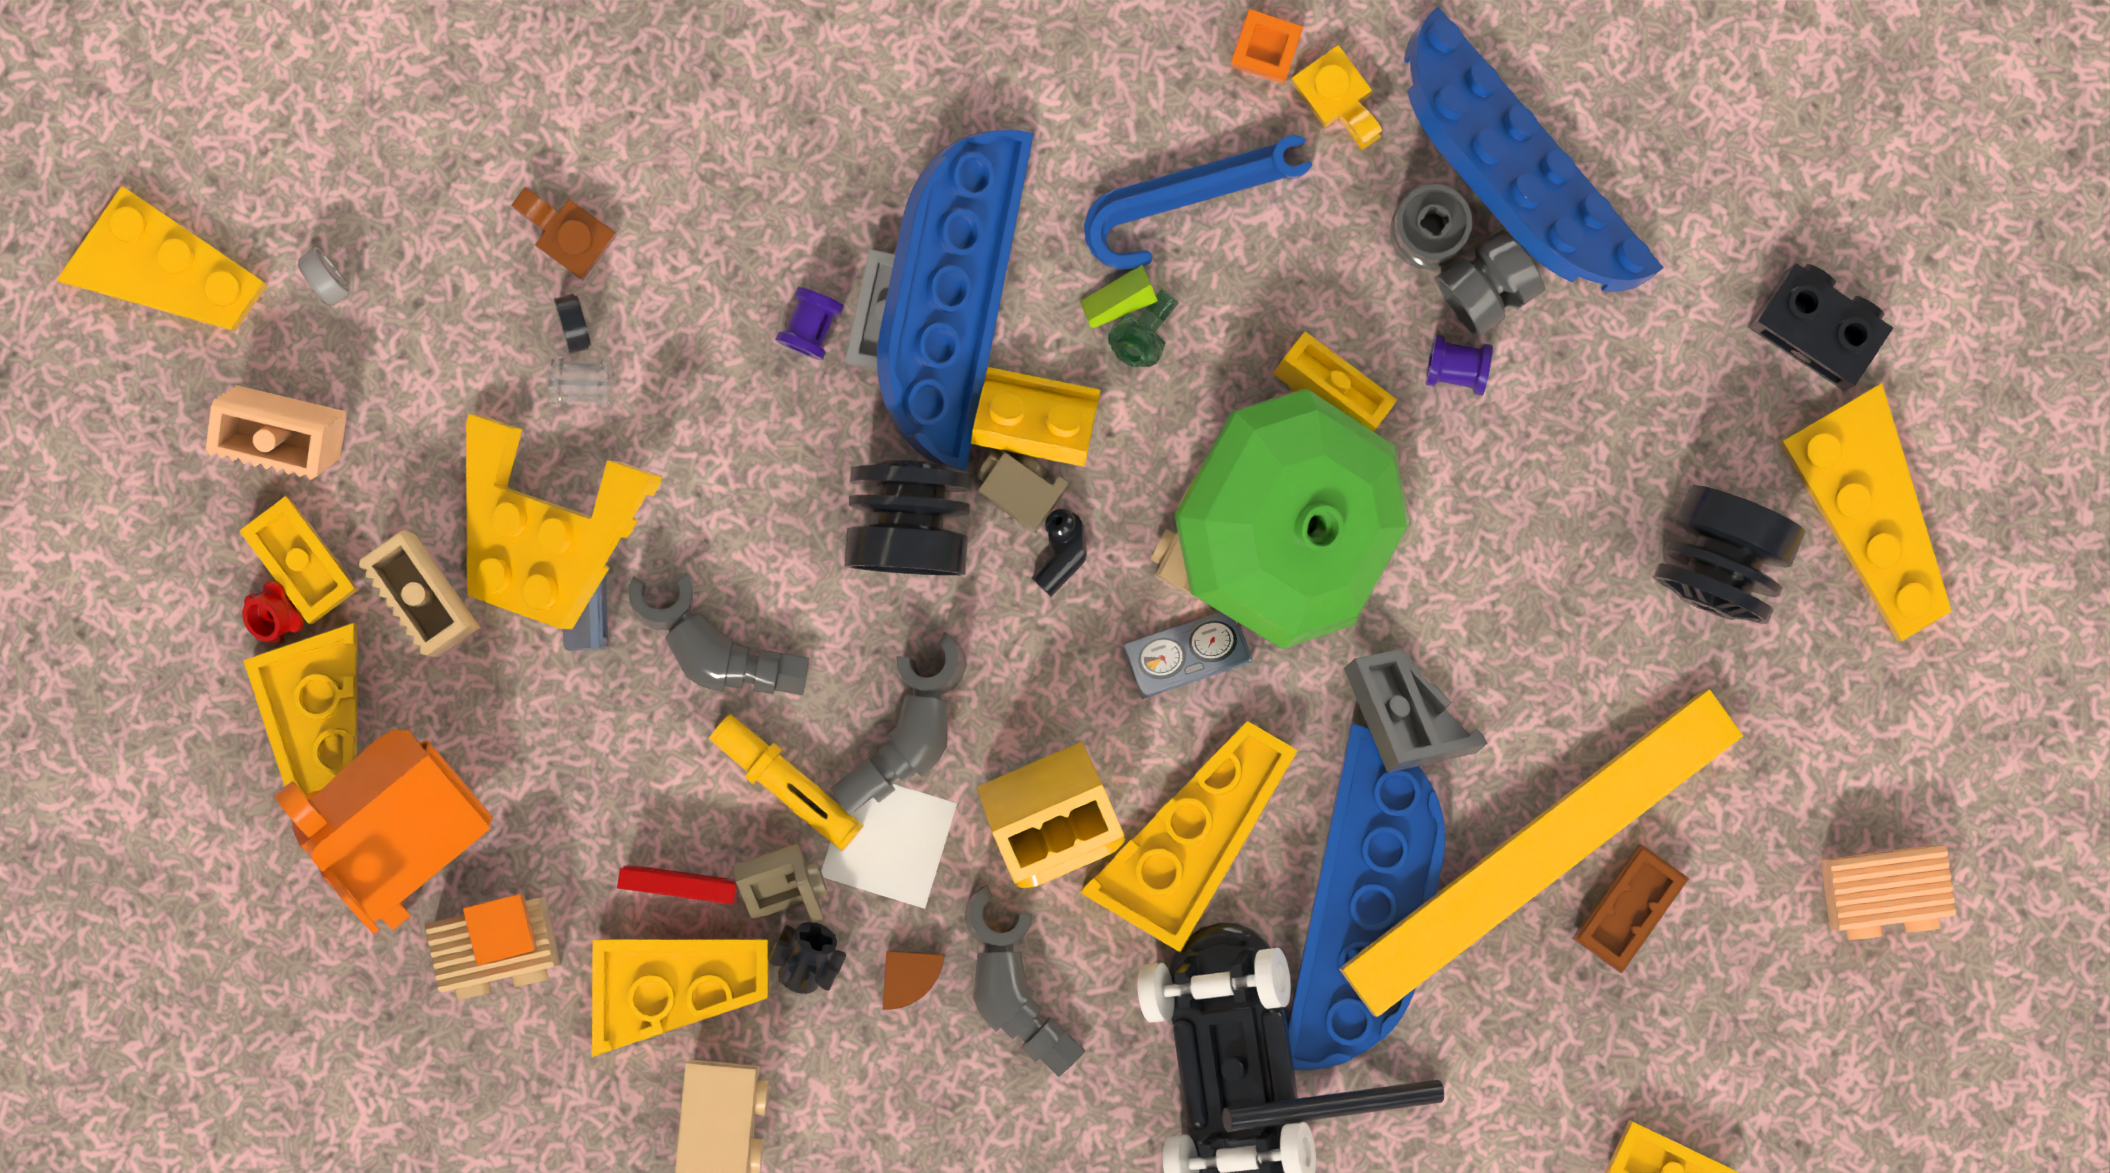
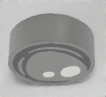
(323, 276)

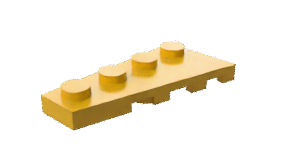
(1870, 504)

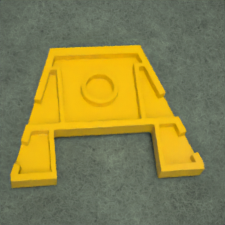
(534, 552)

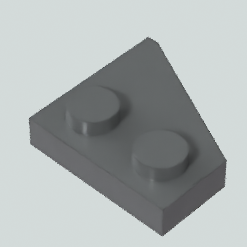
(1407, 713)

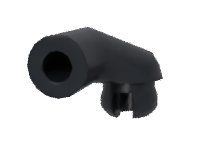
(1067, 550)

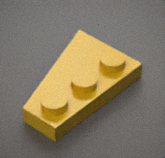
(159, 264)
(310, 705)

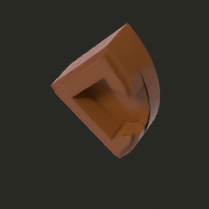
(909, 977)

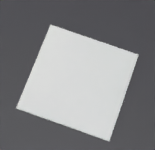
(896, 847)

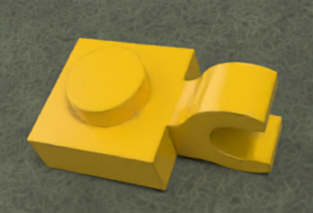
(1335, 92)

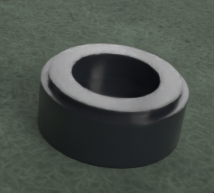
(572, 323)

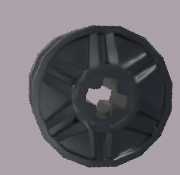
(908, 519)
(1729, 554)

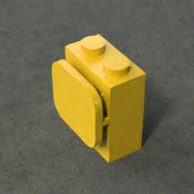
(1051, 816)

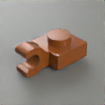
(569, 236)

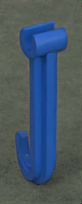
(1181, 190)

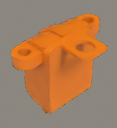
(386, 825)

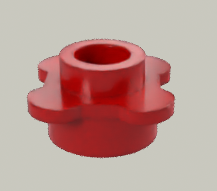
(271, 614)

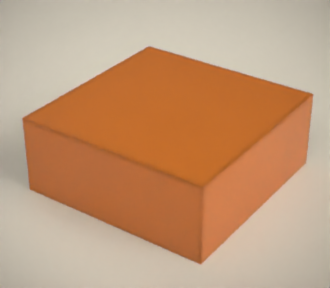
(1266, 46)
(500, 929)

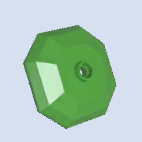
(1252, 509)

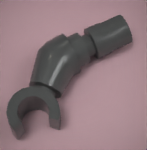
(710, 657)
(916, 740)
(1006, 998)

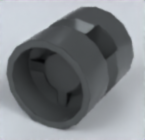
(1431, 226)
(1486, 286)

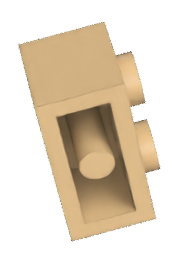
(720, 1118)

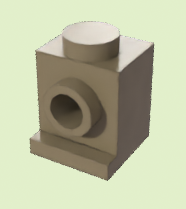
(1020, 488)

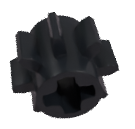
(807, 957)

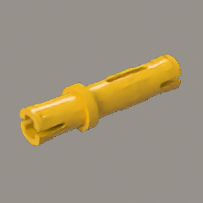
(775, 773)

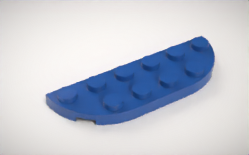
(1518, 164)
(949, 291)
(1374, 872)

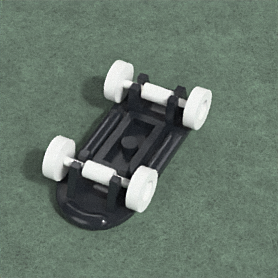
(1230, 1049)

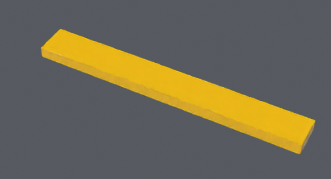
(1540, 852)

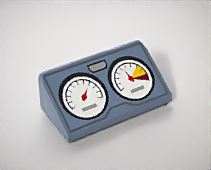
(1187, 654)

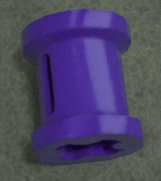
(810, 323)
(1459, 365)

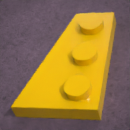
(670, 983)

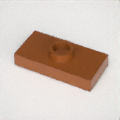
(1630, 908)

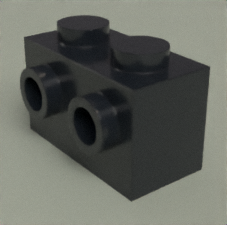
(1822, 325)

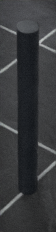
(1332, 1105)

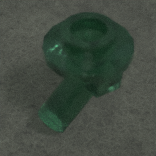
(1140, 334)

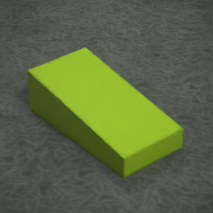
(1119, 298)

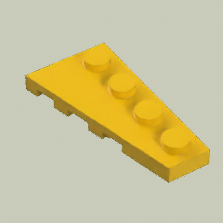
(1186, 850)

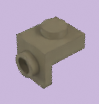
(780, 882)

